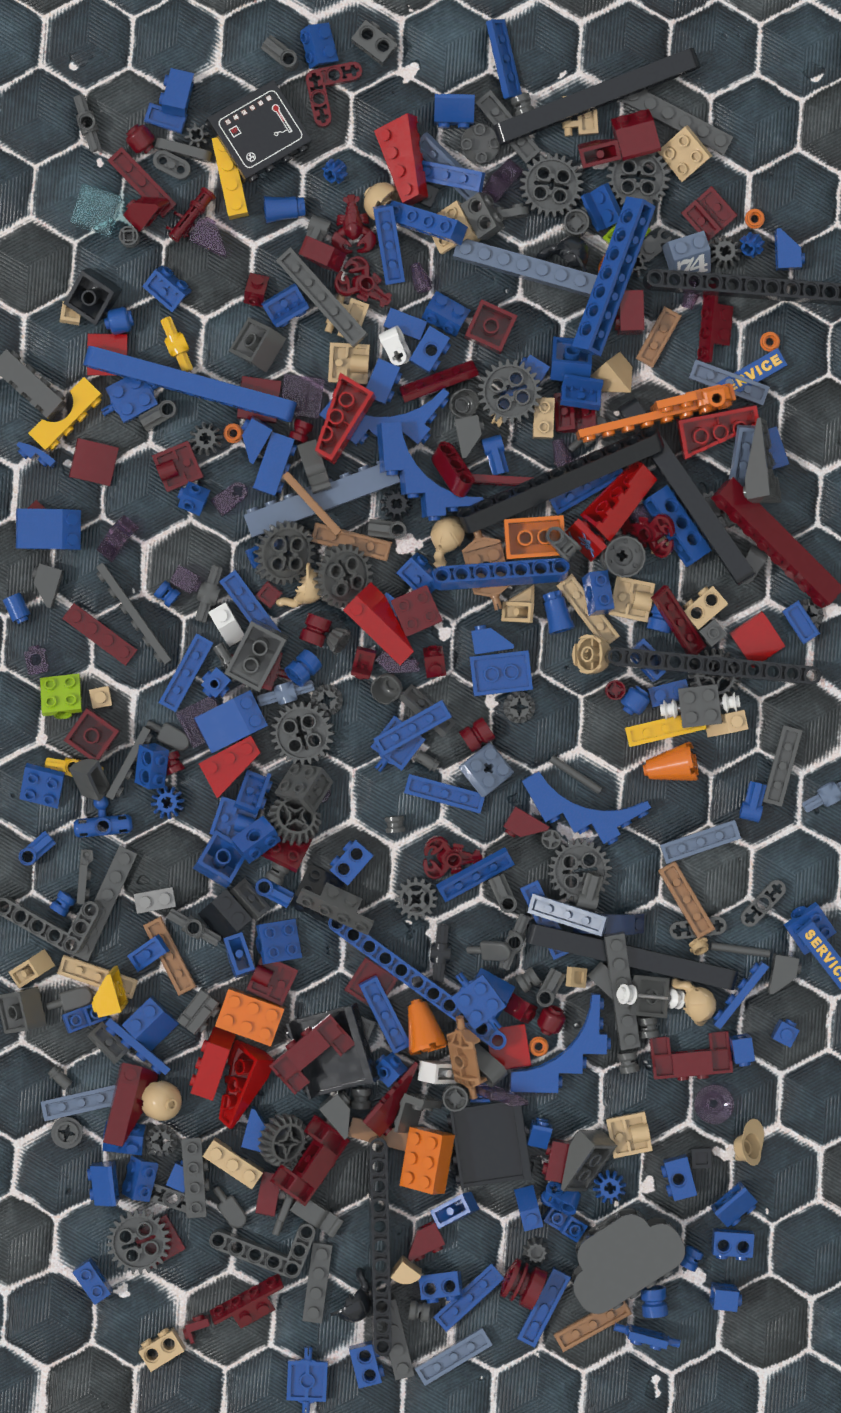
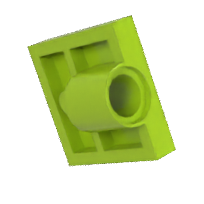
(61, 695)

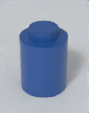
(17, 608)

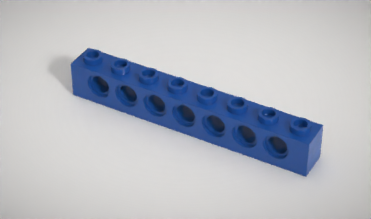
(613, 276)

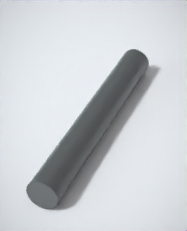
(575, 774)
(740, 949)

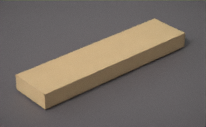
(575, 596)
(92, 974)

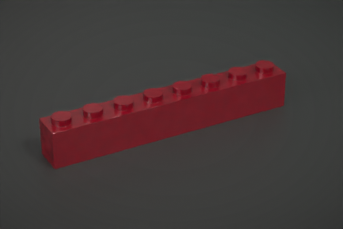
(777, 543)

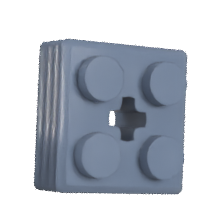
(474, 769)

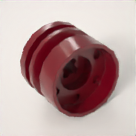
(523, 1283)

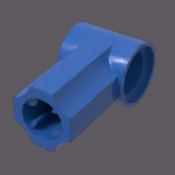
(495, 450)
(752, 806)
(38, 847)
(276, 892)

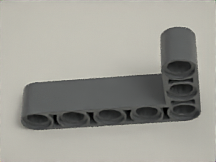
(49, 926)
(267, 1252)

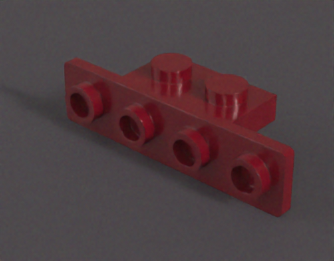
(715, 326)
(249, 1304)

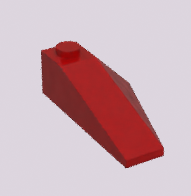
(375, 616)
(246, 1077)

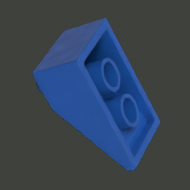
(48, 529)
(230, 721)

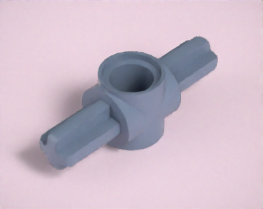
(284, 693)
(826, 795)

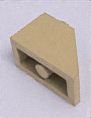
(731, 723)
(31, 968)

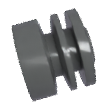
(633, 557)

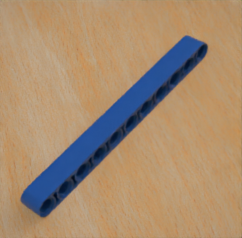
(190, 384)
(407, 979)

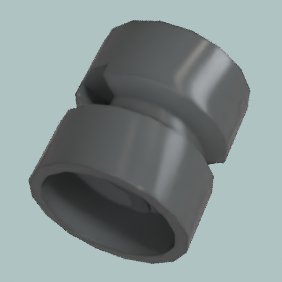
(575, 223)
(455, 1097)

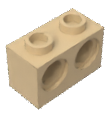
(544, 419)
(707, 611)
(164, 1352)

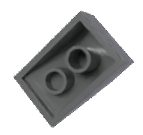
(256, 654)
(586, 1158)

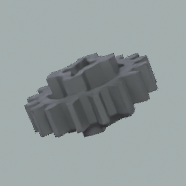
(423, 905)

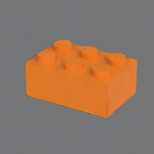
(527, 537)
(250, 1016)
(427, 1160)

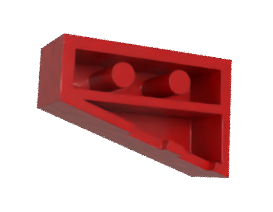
(229, 764)
(212, 1063)

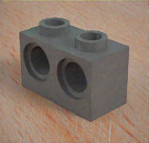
(370, 46)
(479, 219)

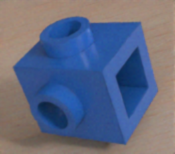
(193, 498)
(223, 683)
(390, 1069)

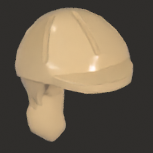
(446, 537)
(306, 592)
(698, 1001)

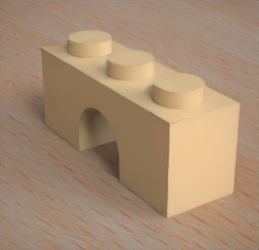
(233, 1164)

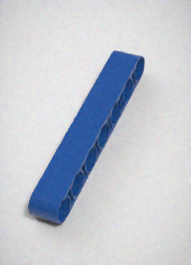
(493, 580)

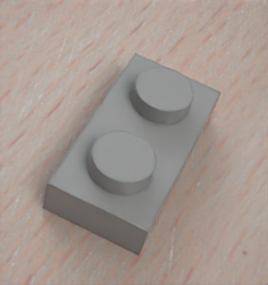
(155, 900)

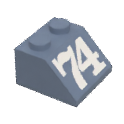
(688, 254)

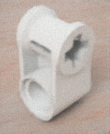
(394, 344)

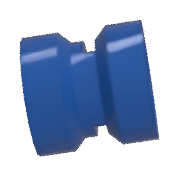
(170, 597)
(62, 903)
(691, 1258)

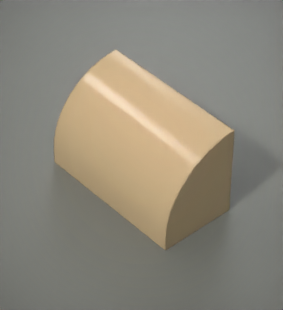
(405, 1271)

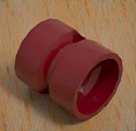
(315, 630)
(477, 734)

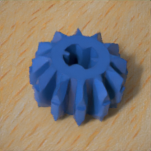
(161, 805)
(604, 1191)

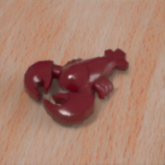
(353, 228)
(362, 284)
(652, 532)
(448, 857)

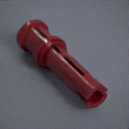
(196, 207)

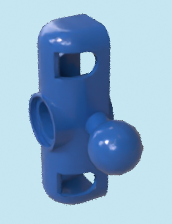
(91, 826)

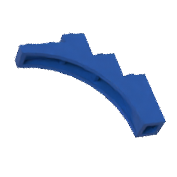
(412, 422)
(396, 458)
(604, 822)
(545, 1077)

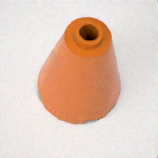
(673, 764)
(423, 1029)

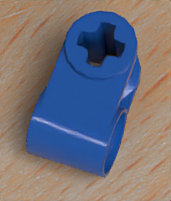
(561, 1200)

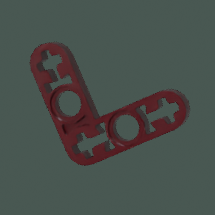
(324, 82)

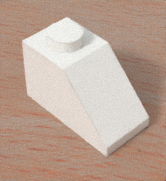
(227, 624)
(436, 1072)

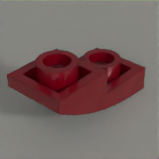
(268, 1196)

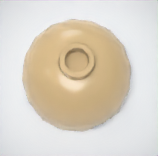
(378, 195)
(590, 654)
(161, 1100)

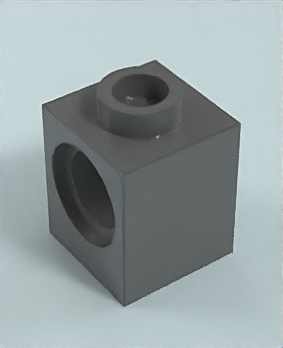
(712, 633)

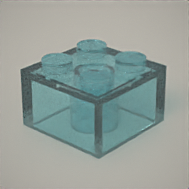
(96, 210)

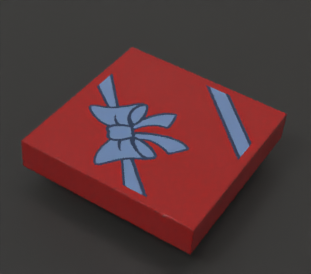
(591, 543)

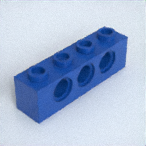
(429, 223)
(687, 552)

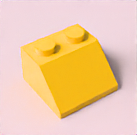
(111, 995)

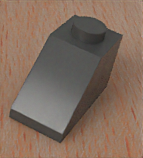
(468, 433)
(47, 583)
(783, 971)

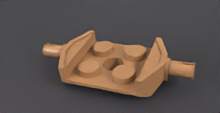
(485, 550)
(464, 1058)

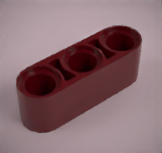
(452, 469)

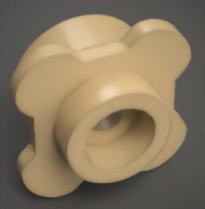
(699, 946)

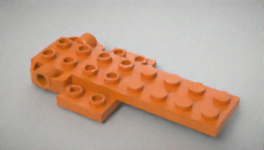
(665, 410)

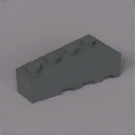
(30, 386)

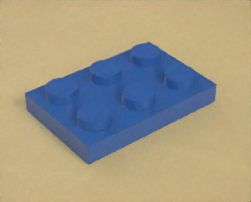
(501, 673)

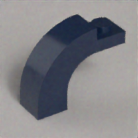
(628, 923)

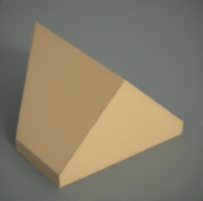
(615, 374)
(520, 607)

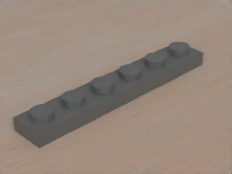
(678, 119)
(322, 297)
(128, 607)
(107, 896)
(620, 974)

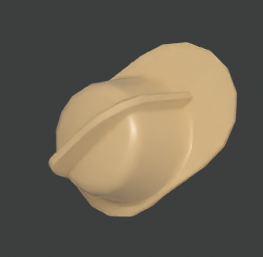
(750, 1143)

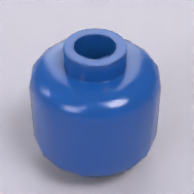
(119, 320)
(635, 700)

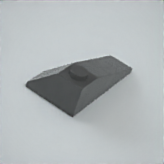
(760, 481)

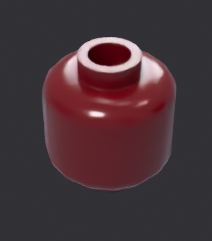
(140, 139)
(551, 1020)

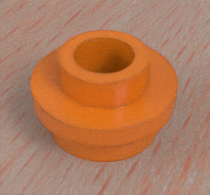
(754, 212)
(769, 335)
(228, 429)
(543, 1050)

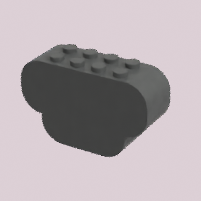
(623, 1258)

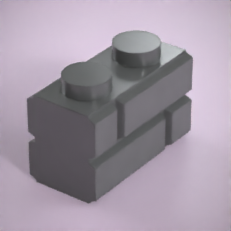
(198, 1011)

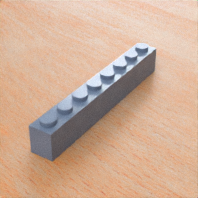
(525, 267)
(343, 491)

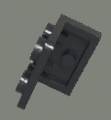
(314, 881)

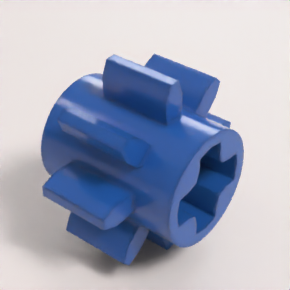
(335, 171)
(751, 244)

